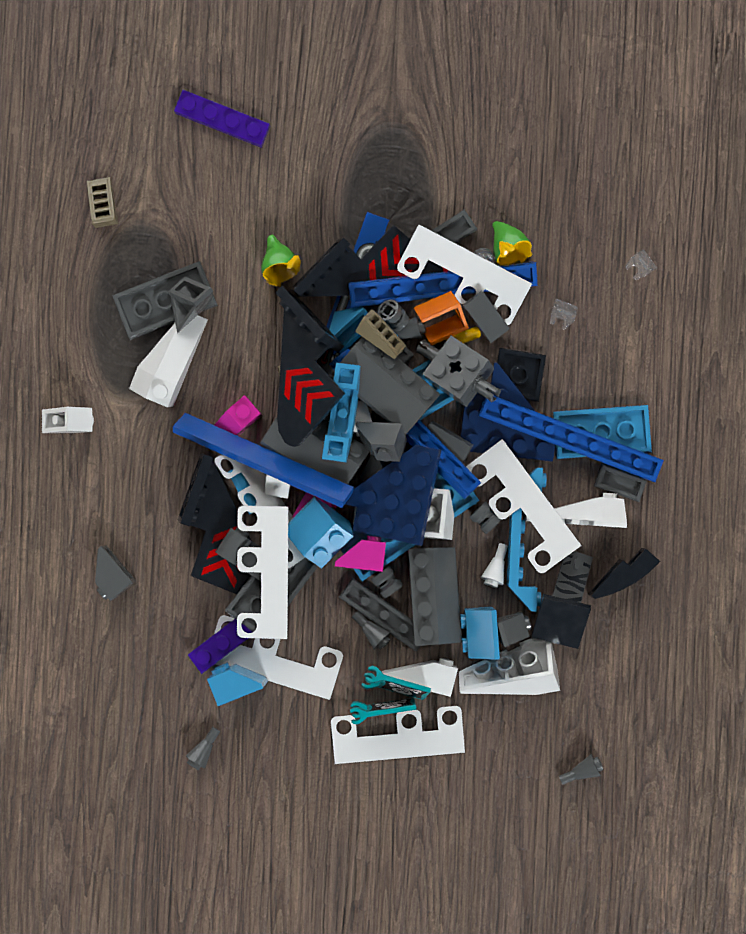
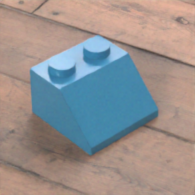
(319, 532)
(480, 632)
(234, 682)

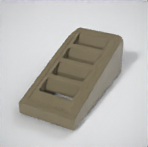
(107, 220)
(380, 334)

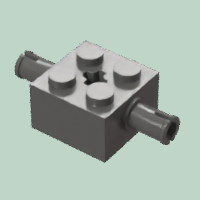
(444, 371)

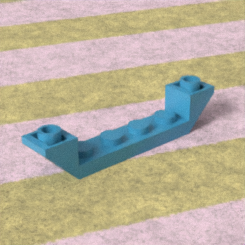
(527, 594)

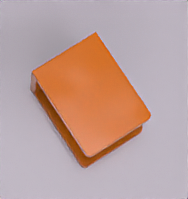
(447, 327)

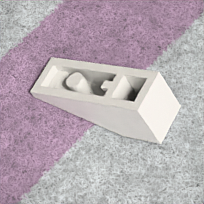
(433, 674)

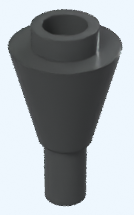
(413, 330)
(375, 634)
(200, 753)
(588, 768)

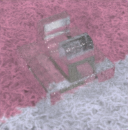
(643, 263)
(563, 311)

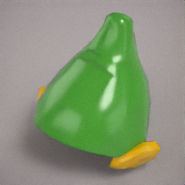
(510, 244)
(279, 262)

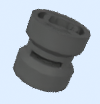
(393, 315)
(481, 514)
(389, 587)

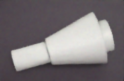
(495, 571)

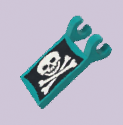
(394, 684)
(380, 708)

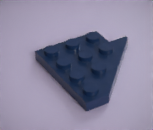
(486, 433)
(398, 497)

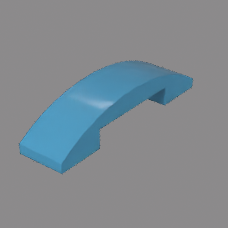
(343, 414)

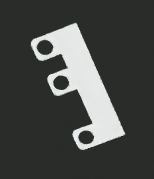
(474, 269)
(257, 488)
(526, 495)
(273, 565)
(315, 681)
(405, 744)

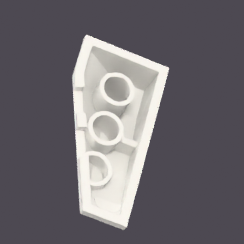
(166, 365)
(598, 511)
(440, 516)
(522, 671)

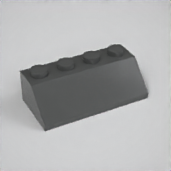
(390, 385)
(311, 452)
(434, 596)

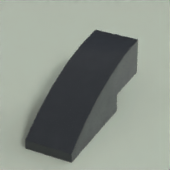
(624, 575)

